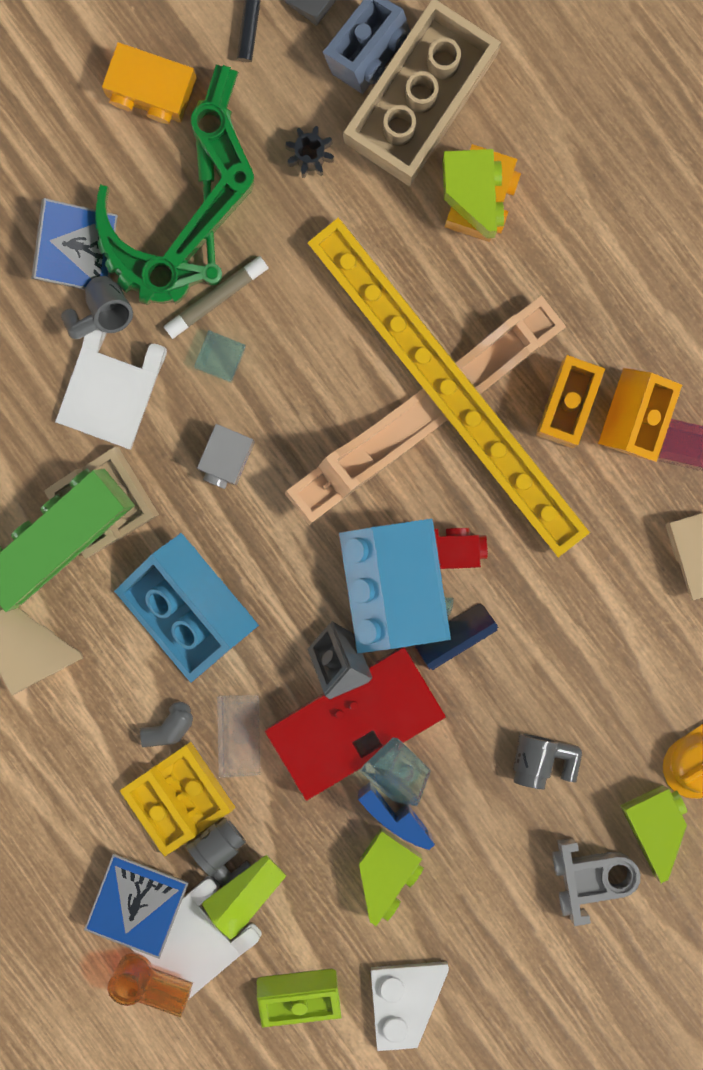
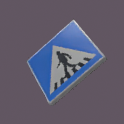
(68, 245)
(136, 906)

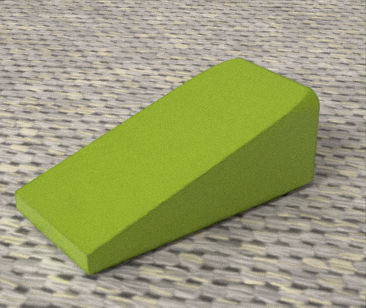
(243, 896)

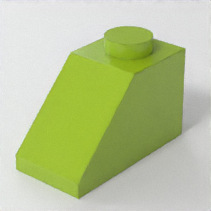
(657, 827)

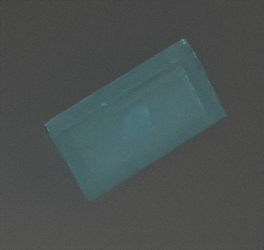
(397, 773)

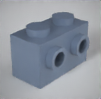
(367, 43)

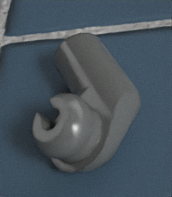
(172, 729)

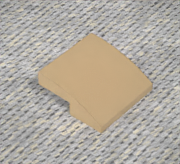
(121, 472)

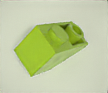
(470, 188)
(384, 872)

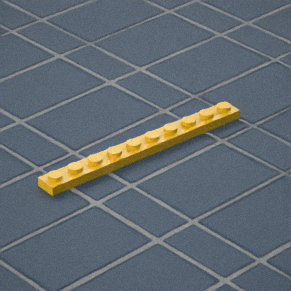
(448, 387)

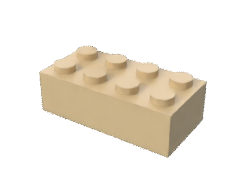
(421, 92)

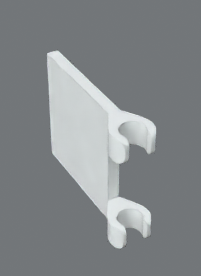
(108, 394)
(196, 946)

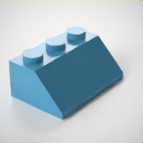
(394, 586)
(186, 607)

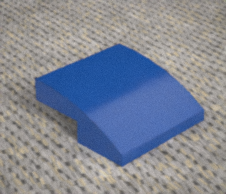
(402, 823)

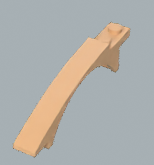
(419, 416)

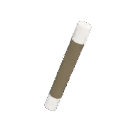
(216, 297)

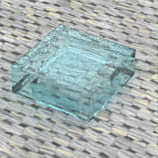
(220, 356)

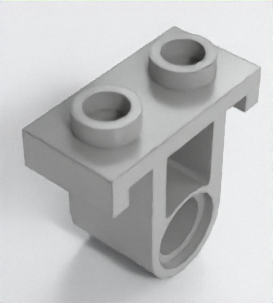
(588, 879)

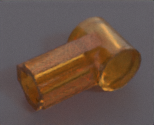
(149, 986)

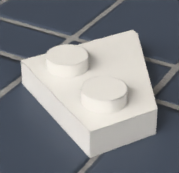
(404, 1002)

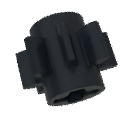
(314, 142)

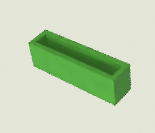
(59, 535)

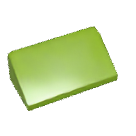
(298, 998)

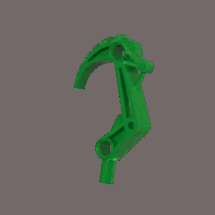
(214, 150)

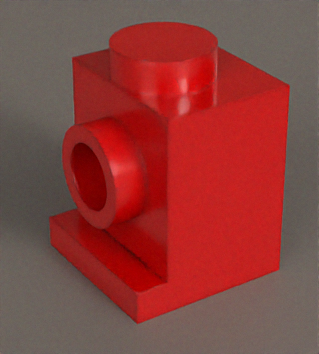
(460, 549)

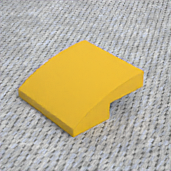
(177, 799)

